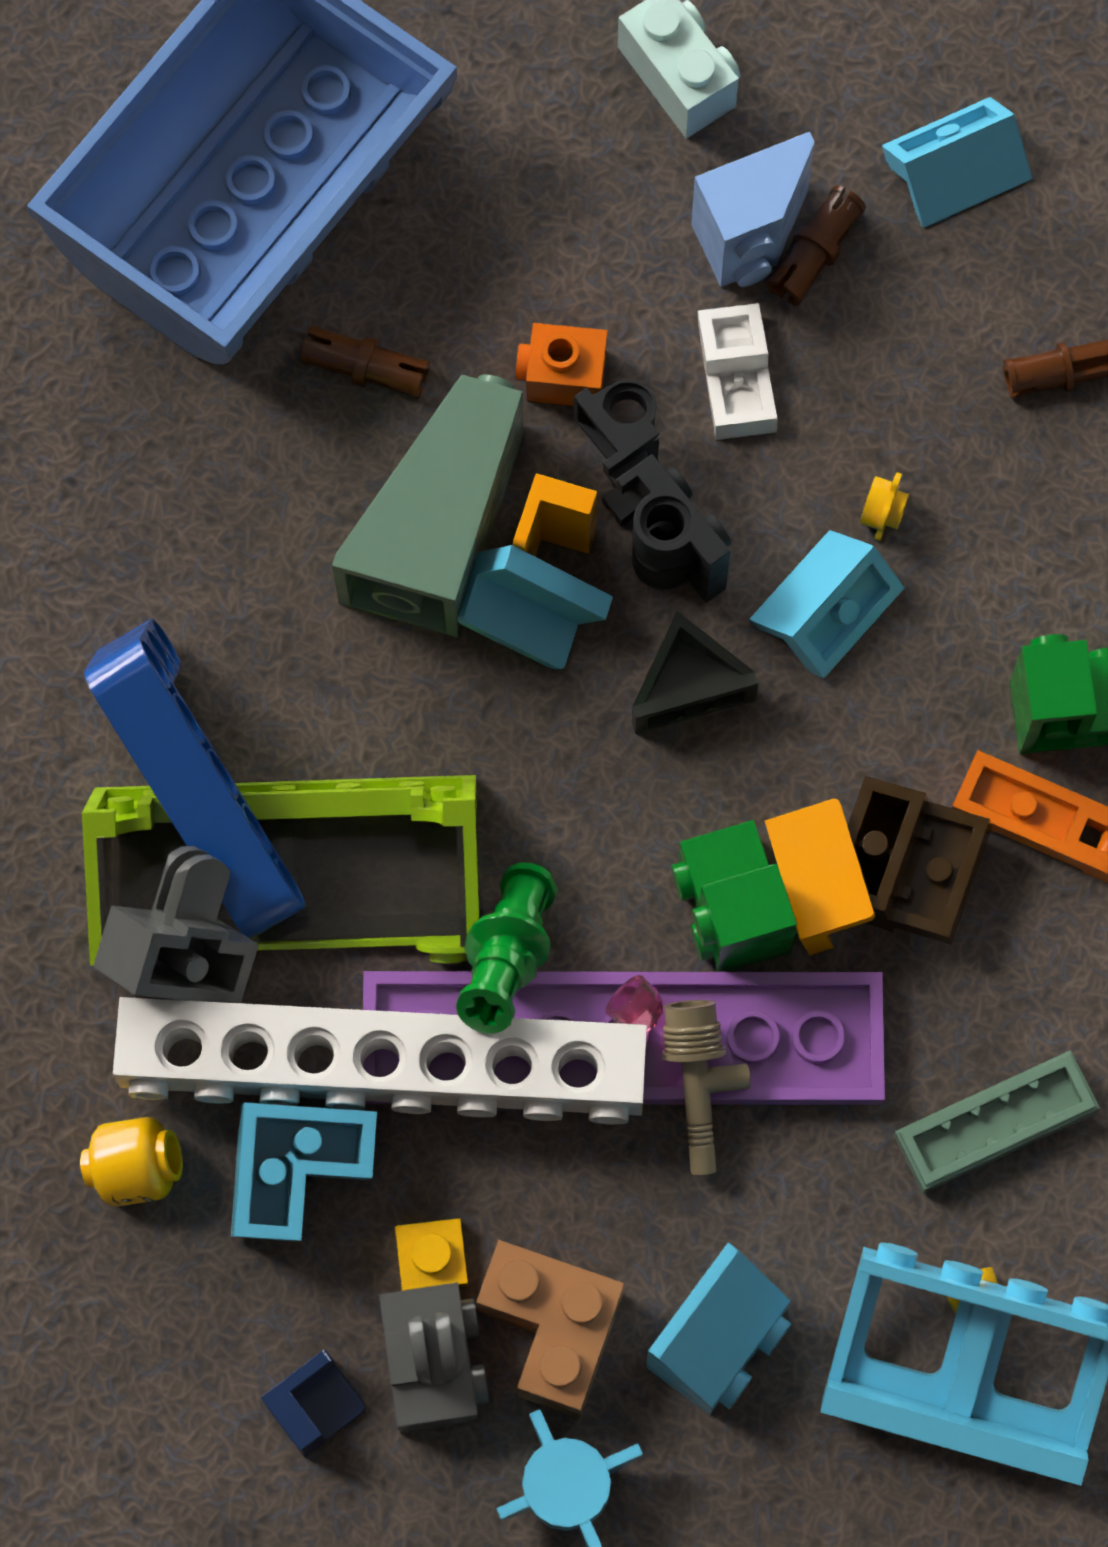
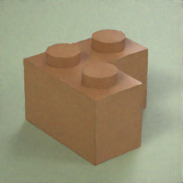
(566, 1310)

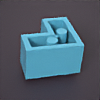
(283, 1147)

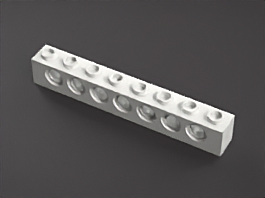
(153, 1025)

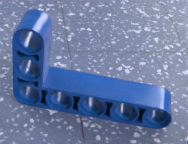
(137, 694)

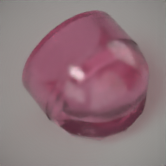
(636, 1003)

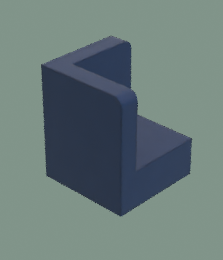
(313, 1403)

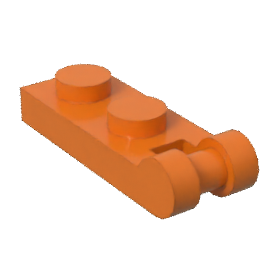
(1036, 813)

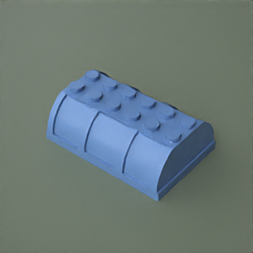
(237, 160)

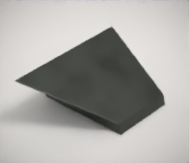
(690, 679)

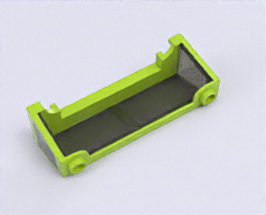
(368, 855)

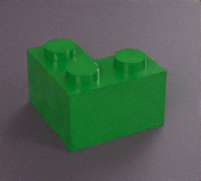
(1060, 695)
(737, 898)

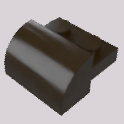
(916, 858)

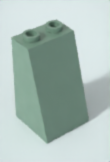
(435, 510)

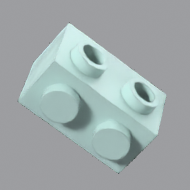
(679, 62)

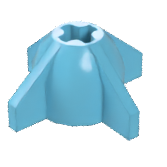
(567, 1482)

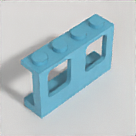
(959, 1402)

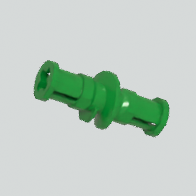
(506, 948)

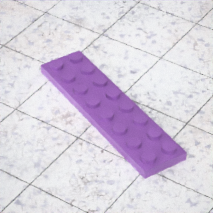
(799, 1032)

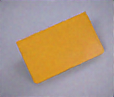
(558, 515)
(820, 872)

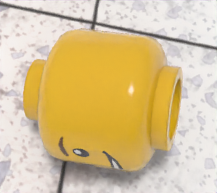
(132, 1161)

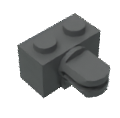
(180, 943)
(430, 1357)

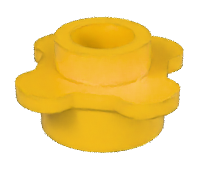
(884, 505)

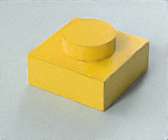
(431, 1254)

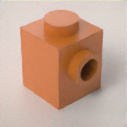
(561, 363)

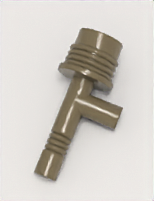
(693, 1038)

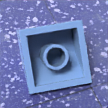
(750, 208)

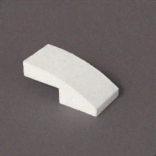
(737, 371)

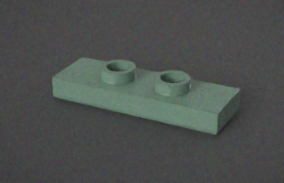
(996, 1121)

